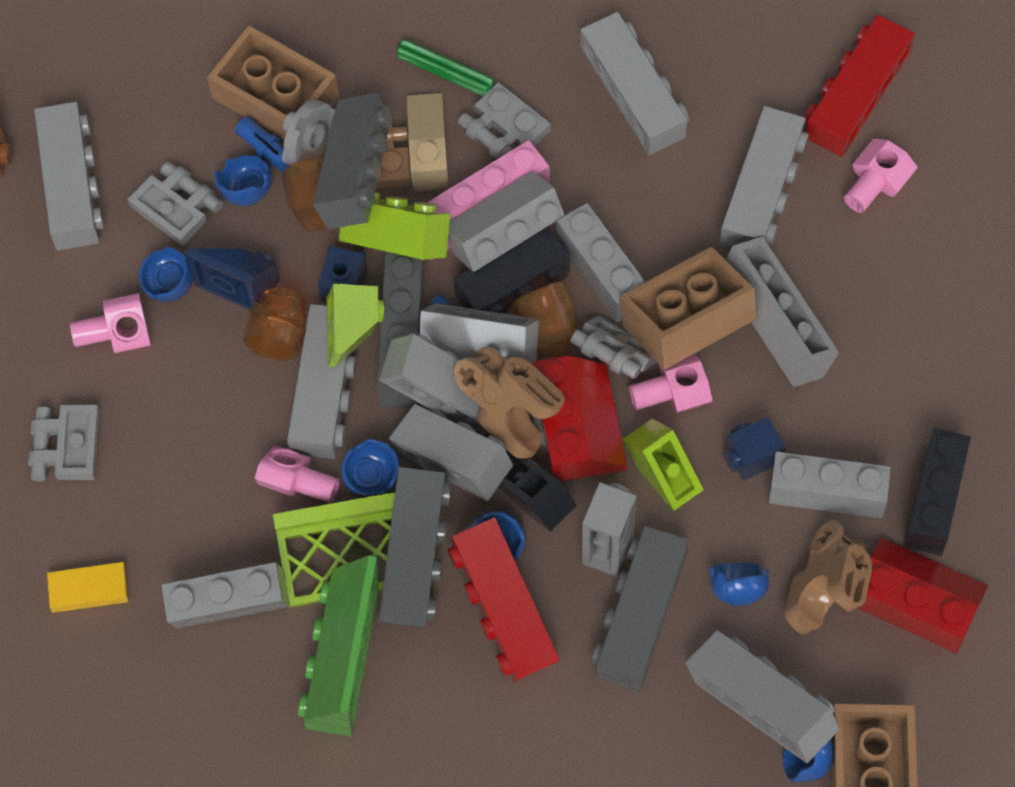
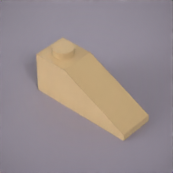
(427, 142)

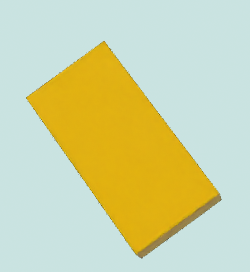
(87, 587)

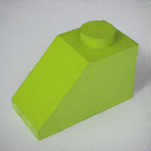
(350, 319)
(663, 463)

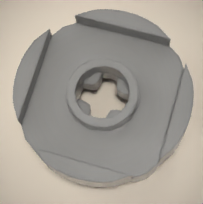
(307, 131)

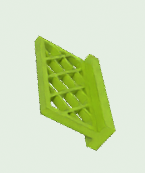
(324, 520)

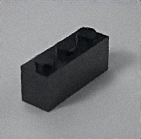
(515, 273)
(937, 492)

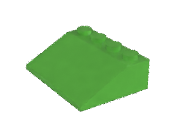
(342, 647)

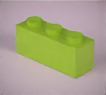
(402, 229)

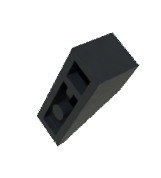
(536, 492)

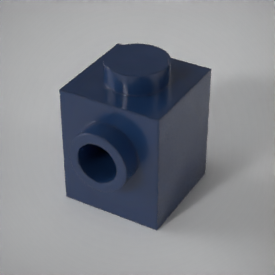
(342, 267)
(752, 448)

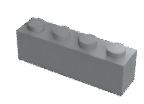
(634, 83)
(67, 176)
(764, 178)
(783, 315)
(319, 394)
(763, 695)

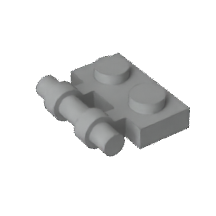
(509, 116)
(168, 210)
(613, 347)
(76, 443)

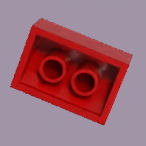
(586, 431)
(921, 595)

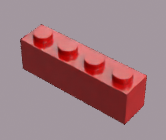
(859, 85)
(503, 599)

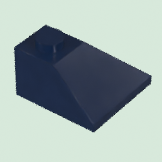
(233, 273)

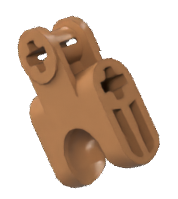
(505, 395)
(835, 572)

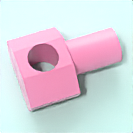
(876, 178)
(106, 328)
(667, 388)
(290, 473)

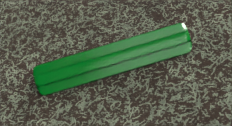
(445, 67)

